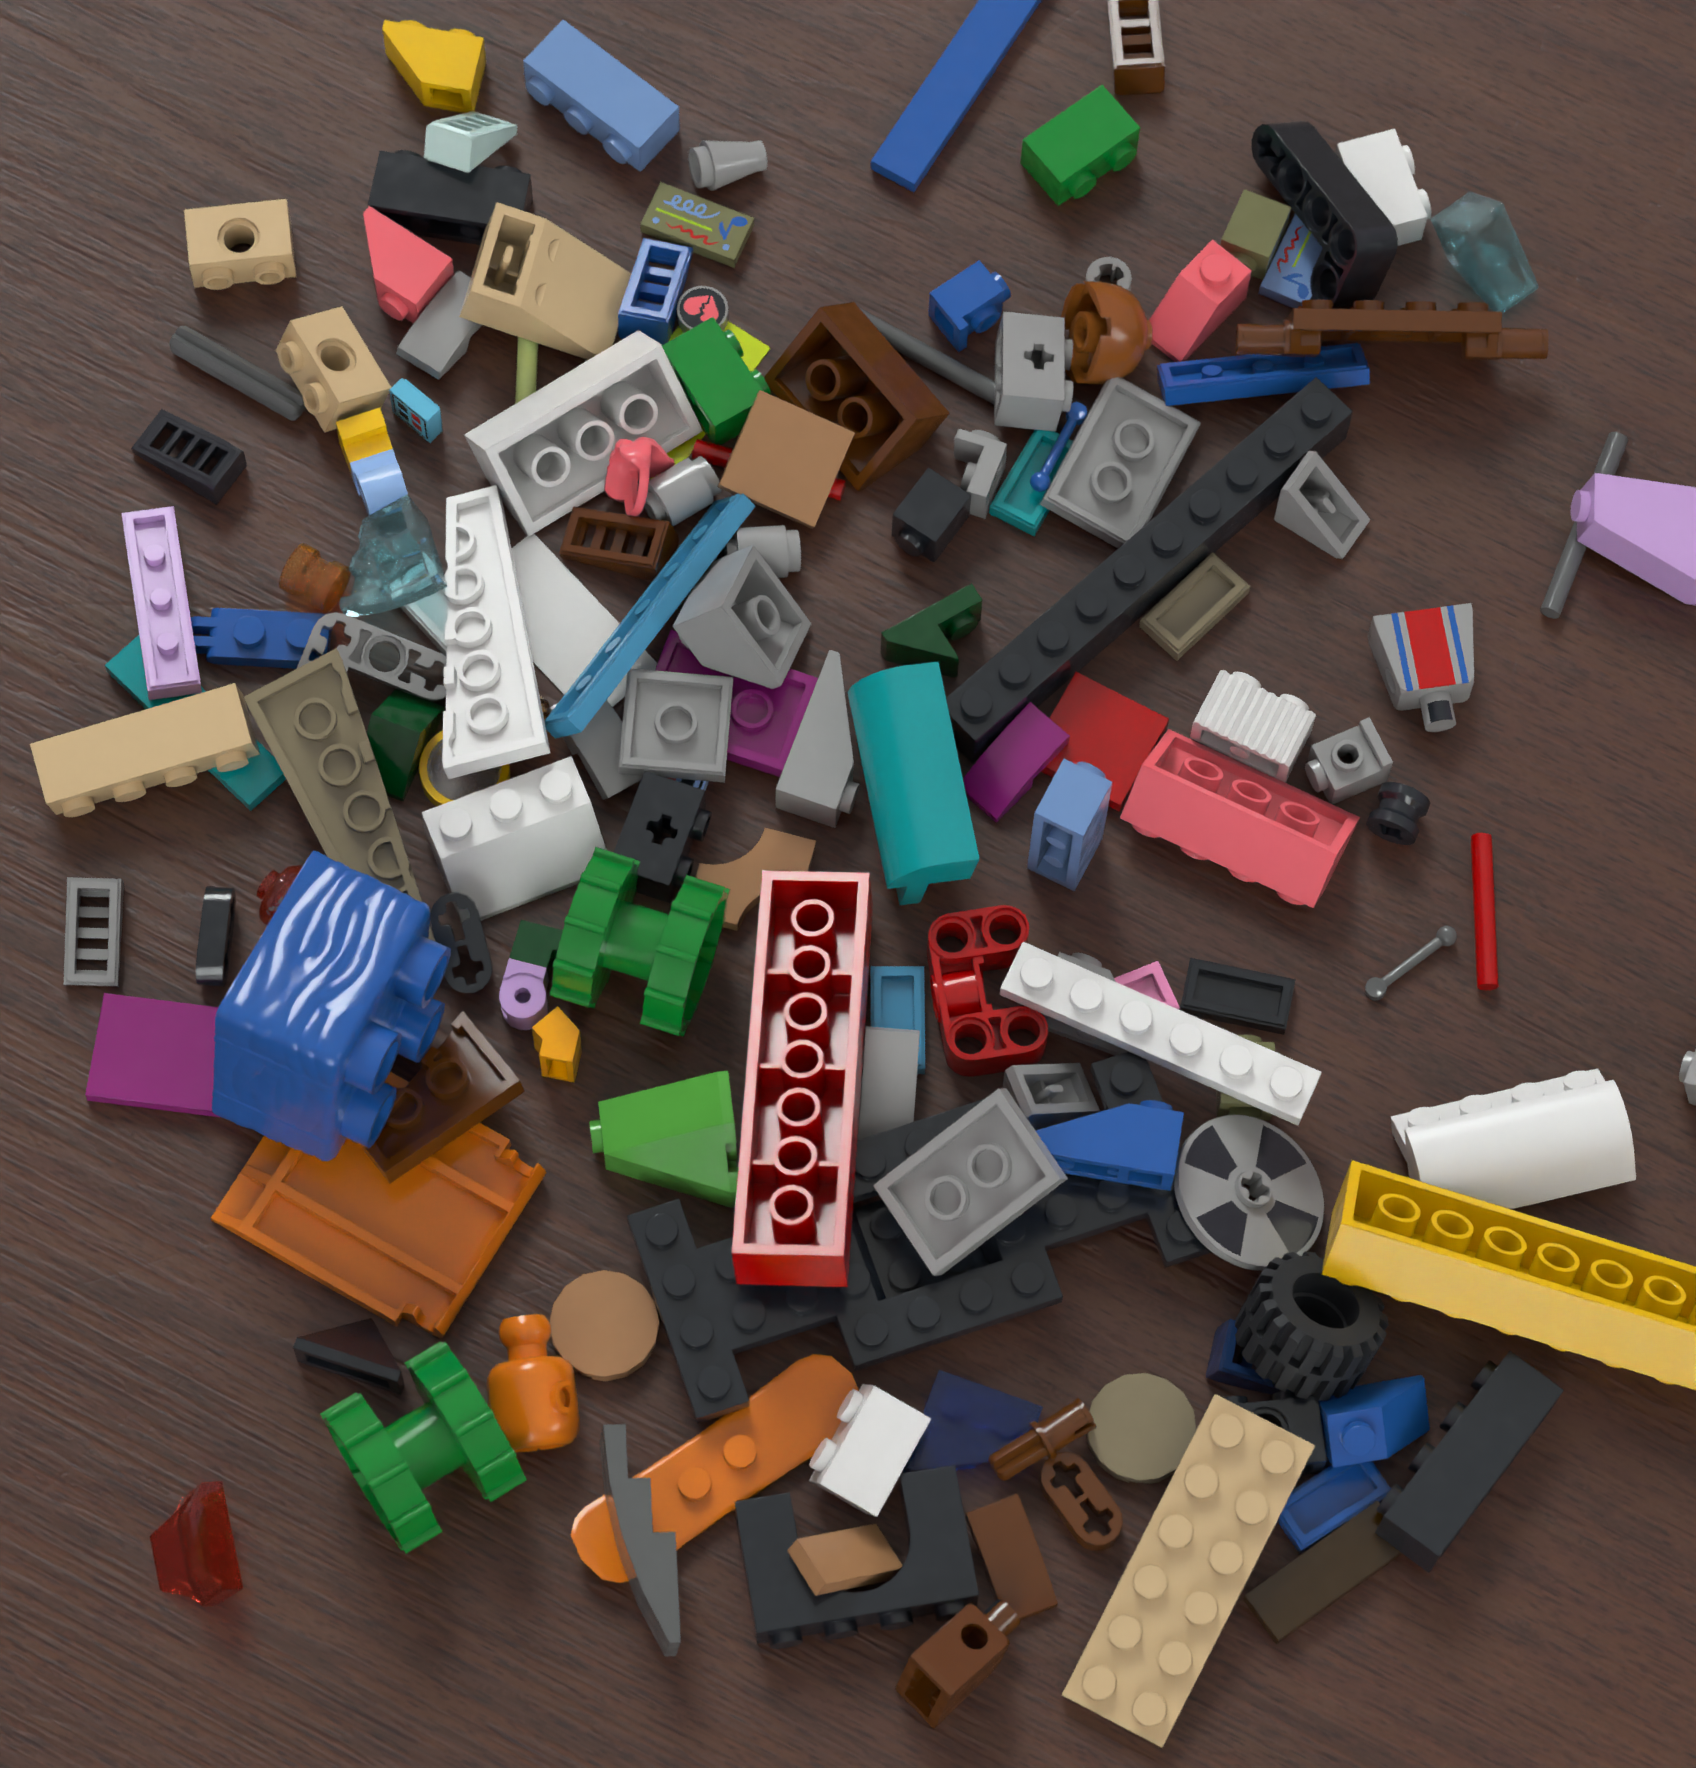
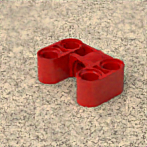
(961, 997)

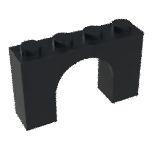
(933, 1579)

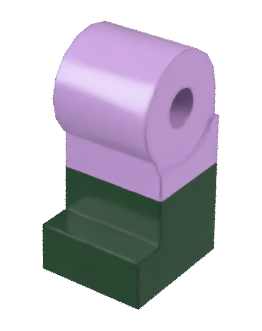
(528, 974)

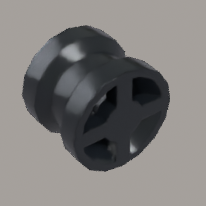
(1398, 813)

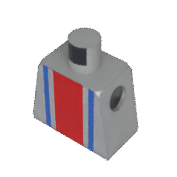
(1426, 660)

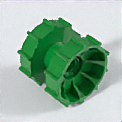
(614, 934)
(424, 1446)

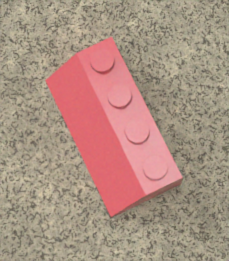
(1239, 818)

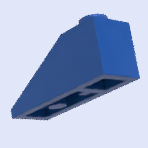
(1120, 1144)

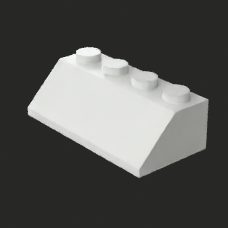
(559, 440)

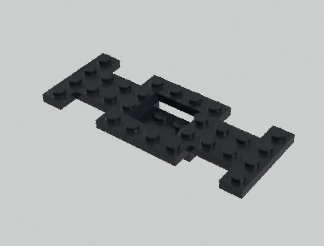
(891, 1294)

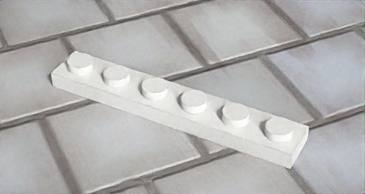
(1160, 1033)

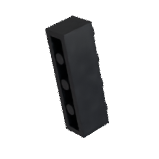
(1467, 1461)

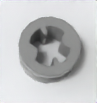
(1112, 267)

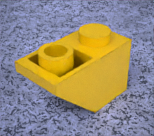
(437, 64)

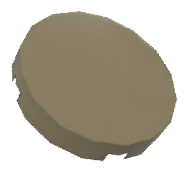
(1140, 1428)

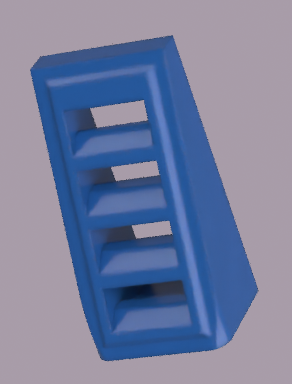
(650, 318)

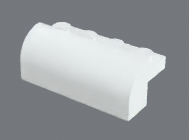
(1522, 1141)

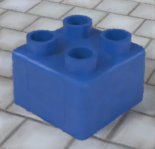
(326, 1010)

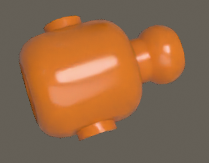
(533, 1391)

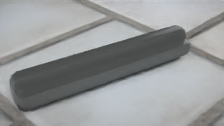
(237, 372)

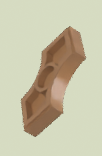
(743, 876)

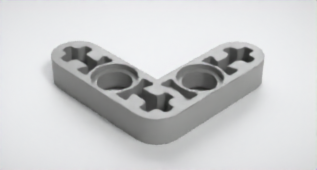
(356, 654)

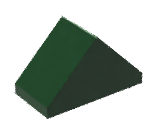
(399, 735)

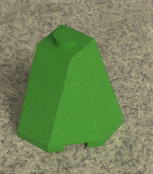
(673, 1137)

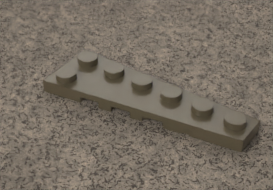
(332, 770)

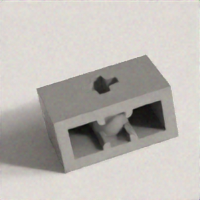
(1031, 371)

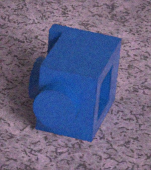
(968, 303)

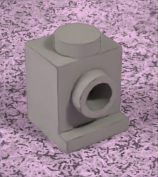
(1343, 780)

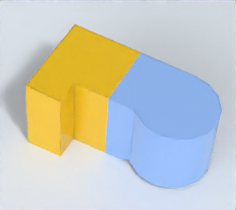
(371, 459)

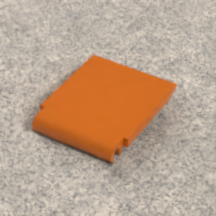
(387, 1246)

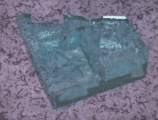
(394, 561)

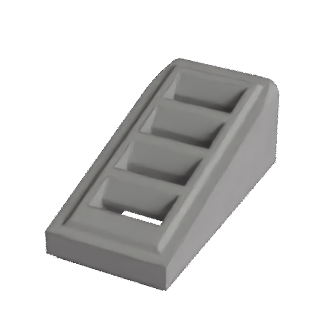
(93, 888)

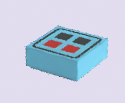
(416, 409)

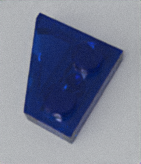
(968, 1424)

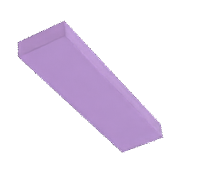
(161, 603)

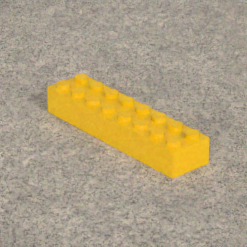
(1514, 1273)

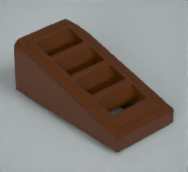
(1136, 72)
(637, 564)

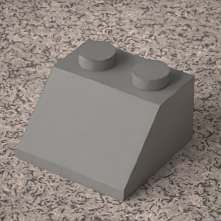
(743, 620)

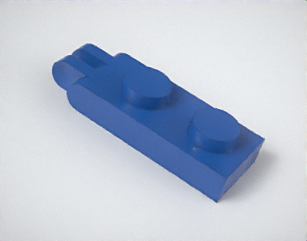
(256, 637)

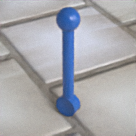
(1040, 480)

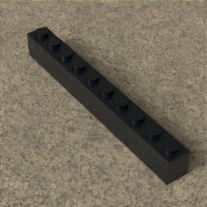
(1145, 568)

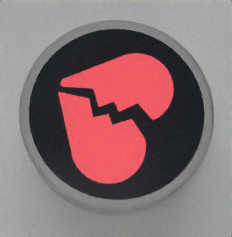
(700, 305)

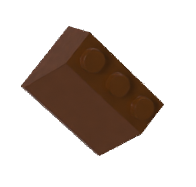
(858, 381)

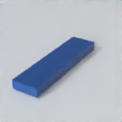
(1260, 375)

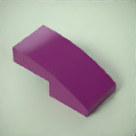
(1013, 762)

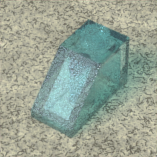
(1485, 250)

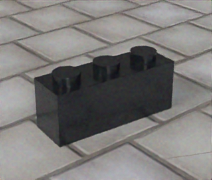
(444, 200)

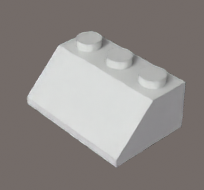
(515, 839)

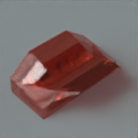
(197, 1548)

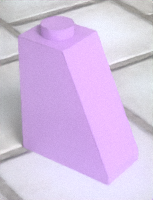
(1642, 529)

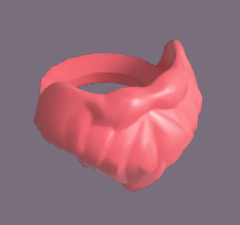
(633, 463)

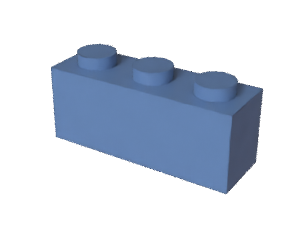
(600, 96)
(1069, 823)

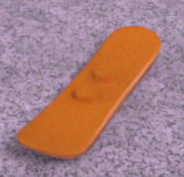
(728, 1460)

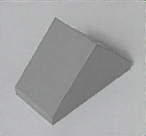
(1320, 507)
(1050, 1092)

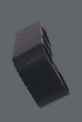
(1333, 206)

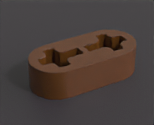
(1091, 1493)

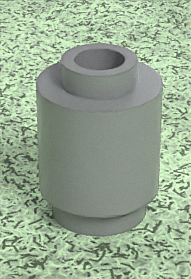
(681, 491)
(775, 544)

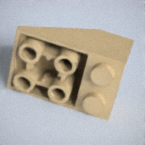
(544, 285)

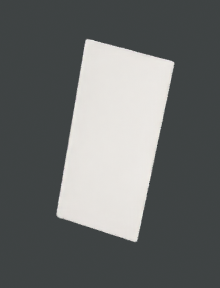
(563, 618)

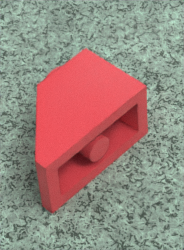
(404, 267)
(1199, 301)

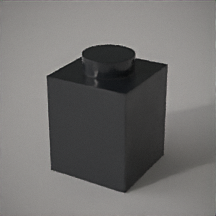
(930, 516)

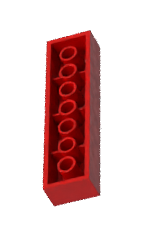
(803, 1080)

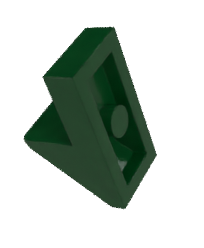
(925, 634)

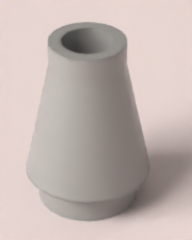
(724, 162)

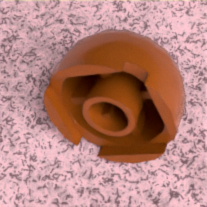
(1106, 331)

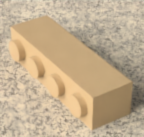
(145, 751)

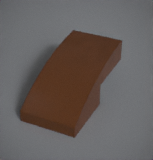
(1012, 1557)

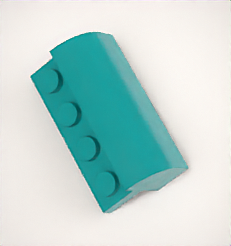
(913, 779)

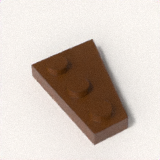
(445, 1099)

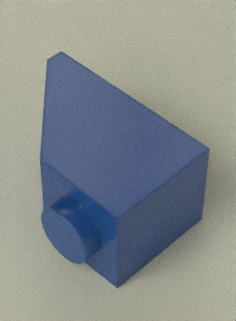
(1374, 1420)

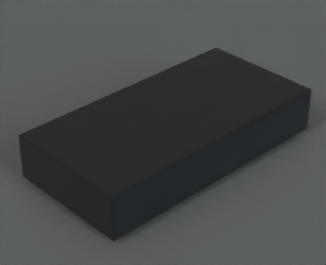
(1237, 996)

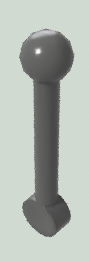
(1376, 987)

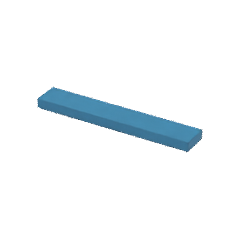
(648, 616)

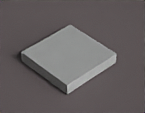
(676, 725)

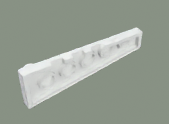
(489, 667)

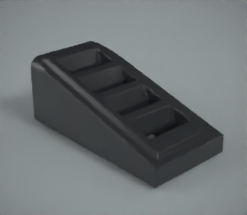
(210, 486)

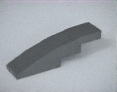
(645, 1554)

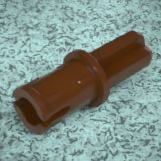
(1043, 1439)

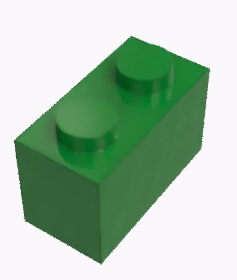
(1080, 146)
(715, 378)

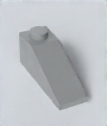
(821, 763)

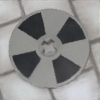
(1218, 1209)

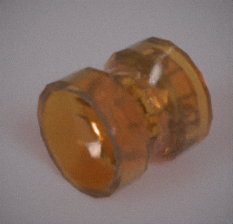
(314, 577)

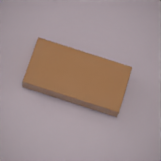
(845, 1559)

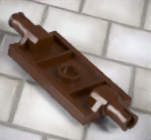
(1368, 321)

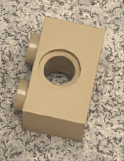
(218, 228)
(331, 367)

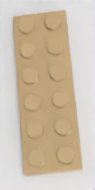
(1188, 1570)

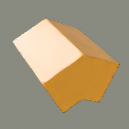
(558, 1046)

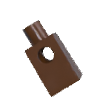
(956, 1660)

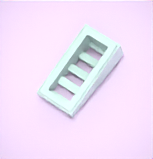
(466, 139)

